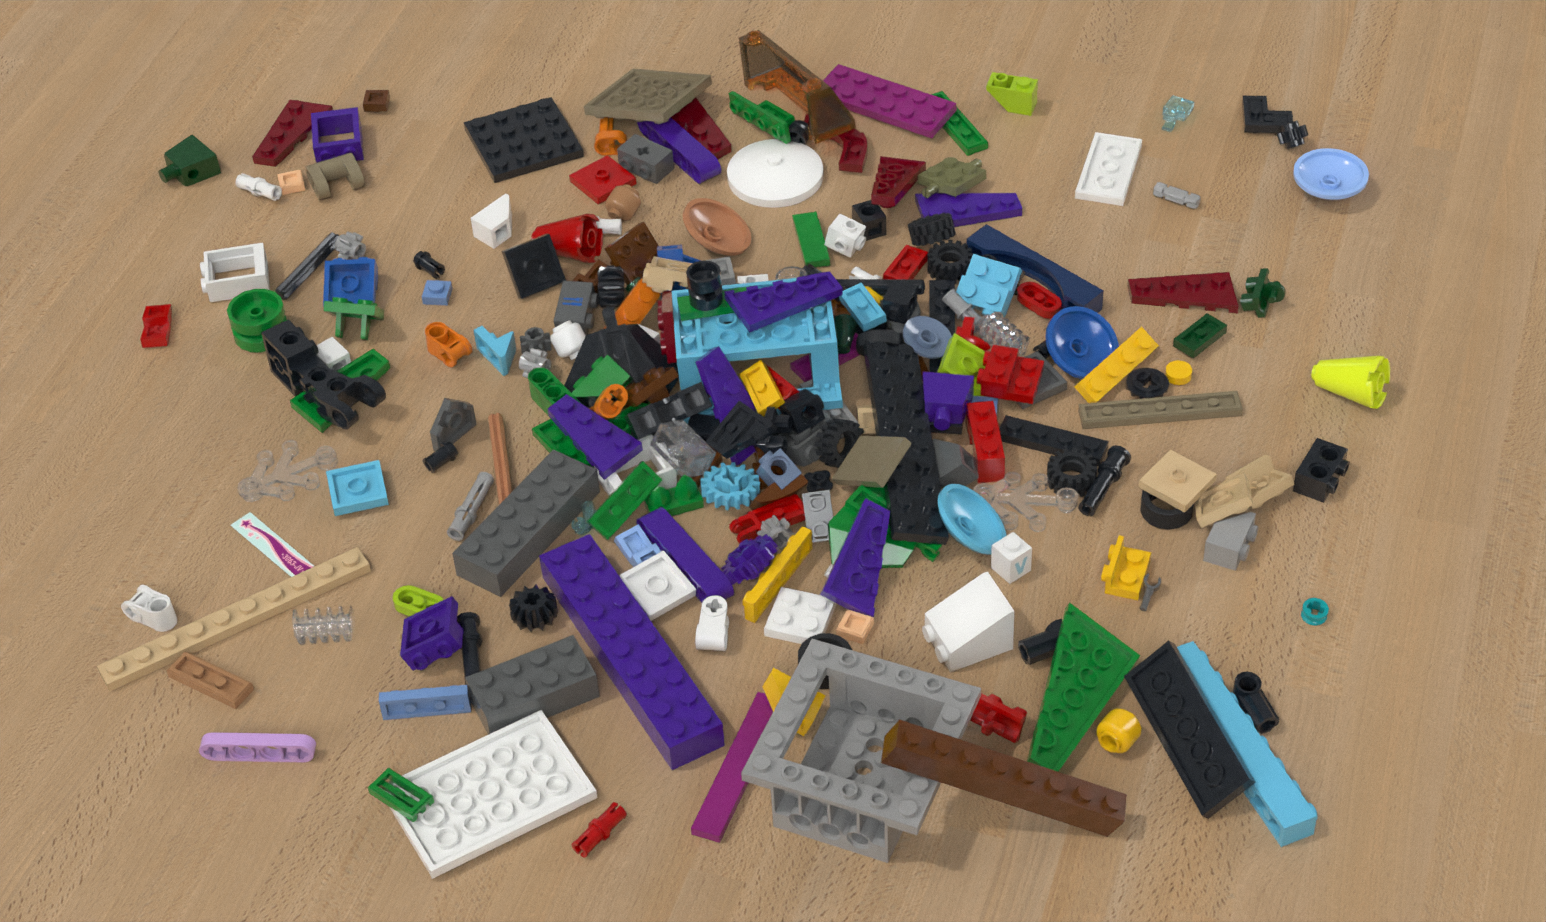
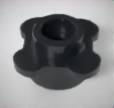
(818, 481)

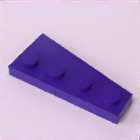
(970, 207)
(725, 390)
(597, 438)
(857, 566)

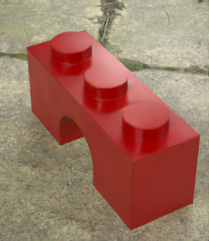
(986, 441)

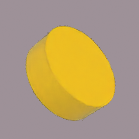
(1178, 372)

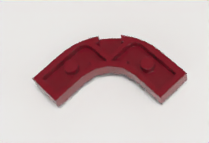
(854, 149)

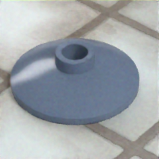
(926, 336)

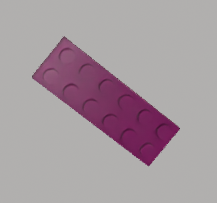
(890, 101)

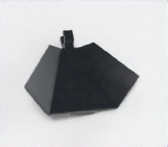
(626, 345)

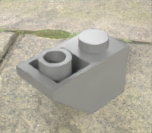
(1229, 540)

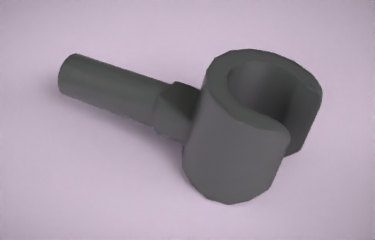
(1148, 592)

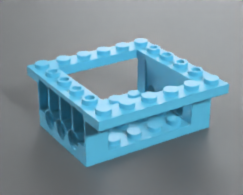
(801, 333)

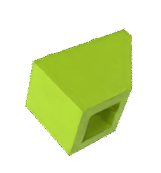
(1014, 92)

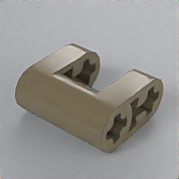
(333, 169)

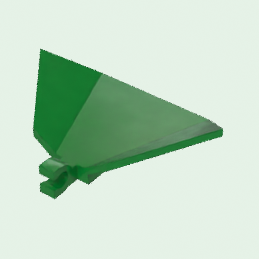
(894, 552)

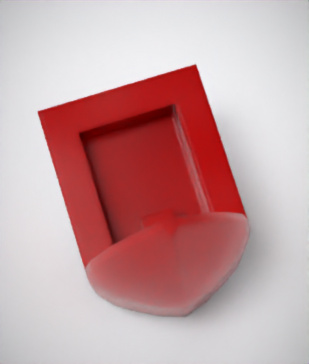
(967, 333)

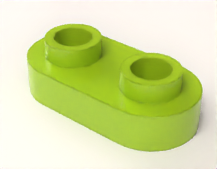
(416, 597)

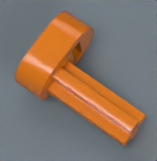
(606, 138)
(605, 406)

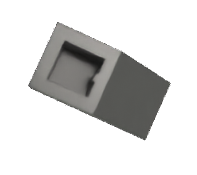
(954, 464)

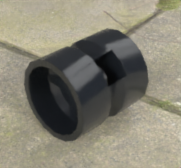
(704, 285)

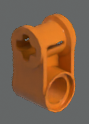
(446, 343)

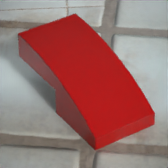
(156, 325)

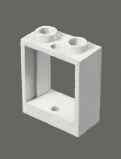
(234, 259)
(666, 471)

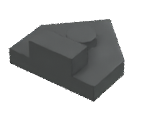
(452, 422)

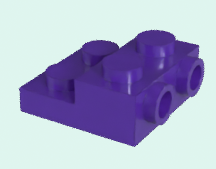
(431, 634)

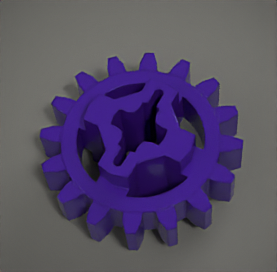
(749, 559)

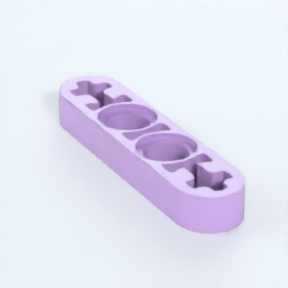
(289, 747)

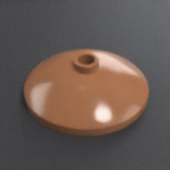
(716, 227)

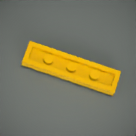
(1116, 366)
(778, 574)

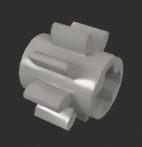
(350, 246)
(534, 359)
(777, 530)

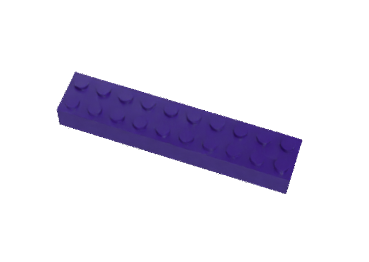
(632, 652)

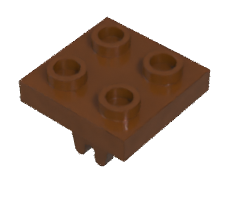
(633, 251)
(651, 388)

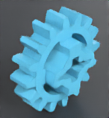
(730, 486)

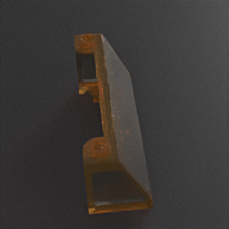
(773, 67)

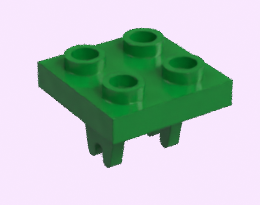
(363, 309)

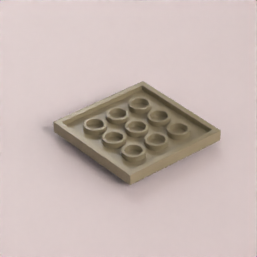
(648, 95)

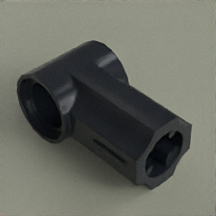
(1040, 645)
(1254, 702)

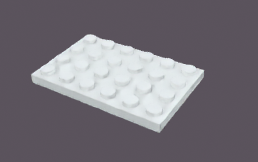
(493, 793)

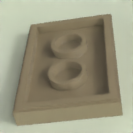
(871, 461)

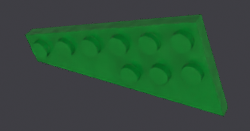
(1081, 680)

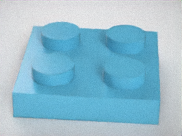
(357, 488)

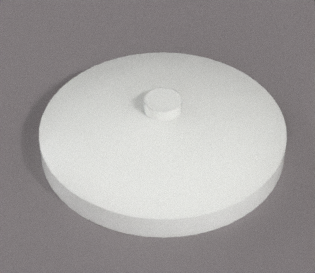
(775, 173)

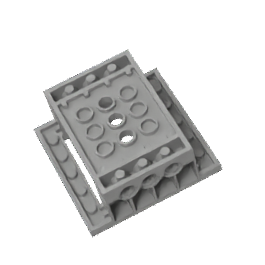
(867, 698)

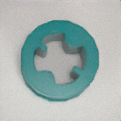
(1317, 604)

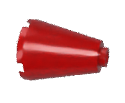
(574, 237)

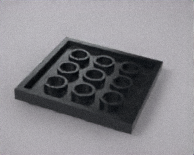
(523, 139)

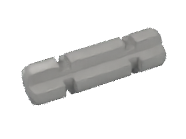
(1176, 195)

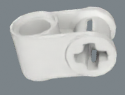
(150, 609)
(713, 625)

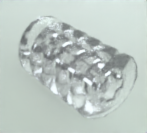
(999, 331)
(323, 626)

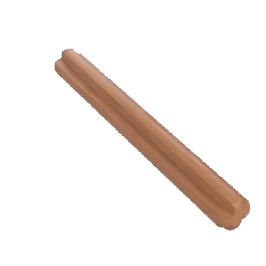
(500, 456)

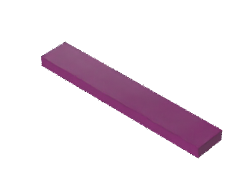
(728, 785)

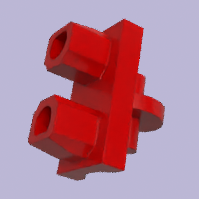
(999, 718)

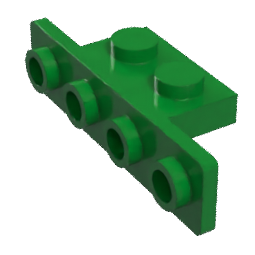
(764, 115)

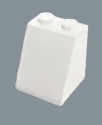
(970, 624)

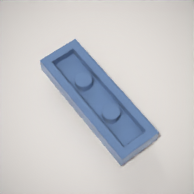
(425, 702)

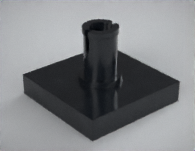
(533, 266)

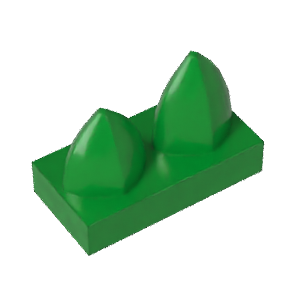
(676, 500)

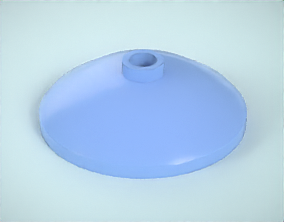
(1330, 174)

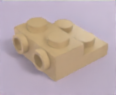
(664, 272)

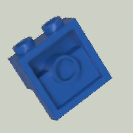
(350, 279)

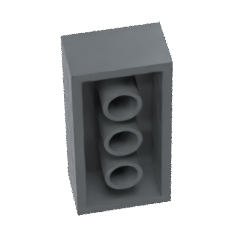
(543, 680)

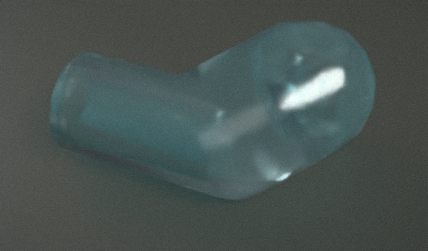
(582, 527)

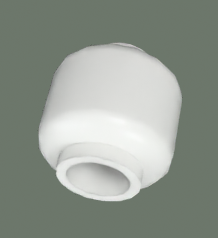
(567, 339)

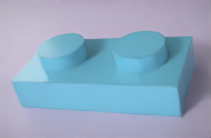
(863, 307)

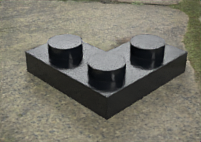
(1260, 119)

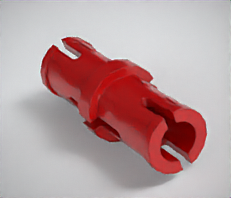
(599, 829)

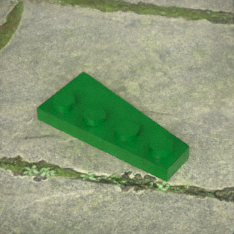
(368, 364)

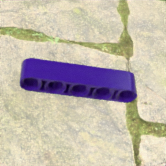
(687, 151)
(686, 554)

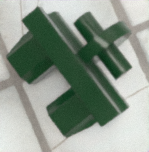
(1261, 293)

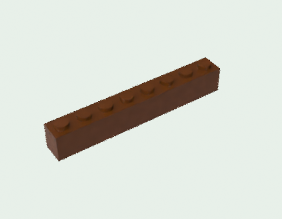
(1003, 778)

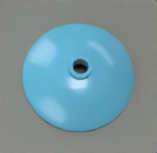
(970, 518)

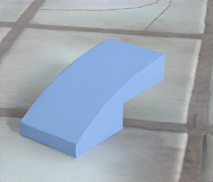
(636, 545)

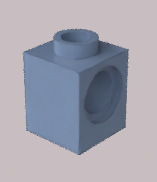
(780, 459)

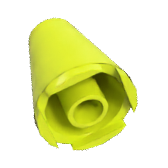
(1354, 378)

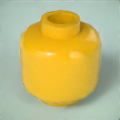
(1118, 731)

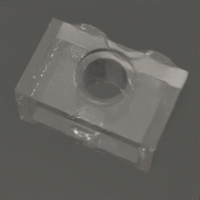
(683, 448)

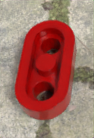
(1038, 299)

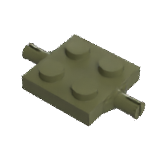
(951, 177)

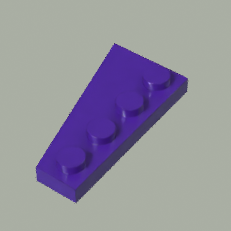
(771, 304)

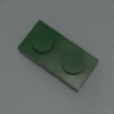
(1200, 335)

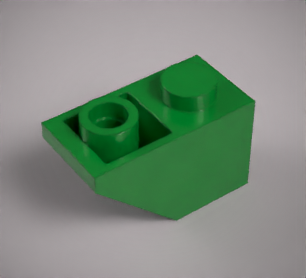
(605, 373)

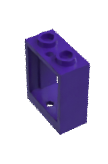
(335, 123)

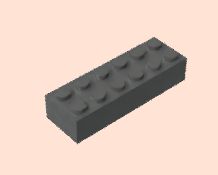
(526, 523)

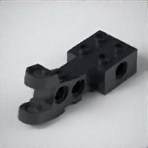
(299, 369)

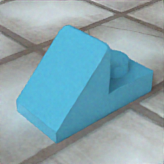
(496, 350)

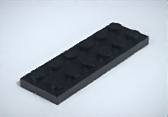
(1189, 730)

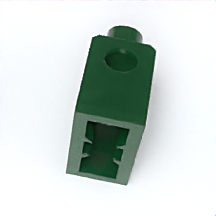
(189, 162)

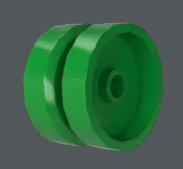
(252, 314)

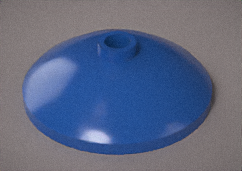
(1086, 333)

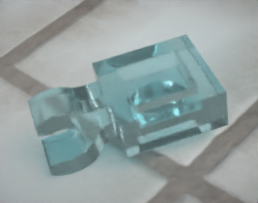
(1176, 109)

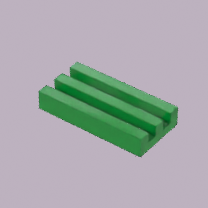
(408, 812)

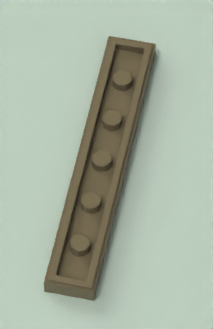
(1160, 409)

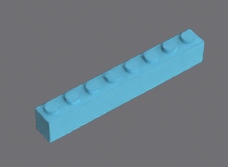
(1274, 793)

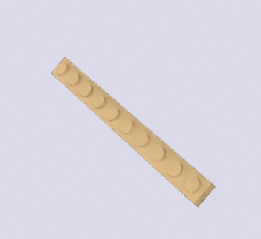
(233, 619)

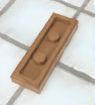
(210, 680)

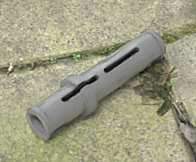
(459, 526)

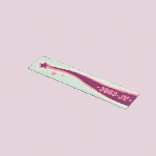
(271, 545)

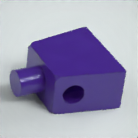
(947, 397)

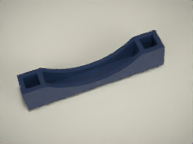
(1058, 280)

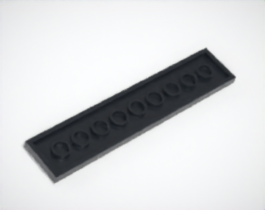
(900, 412)

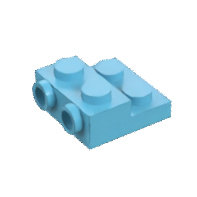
(989, 285)

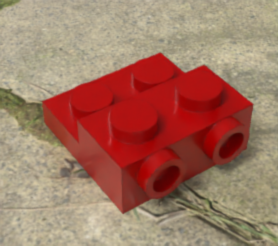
(1009, 376)

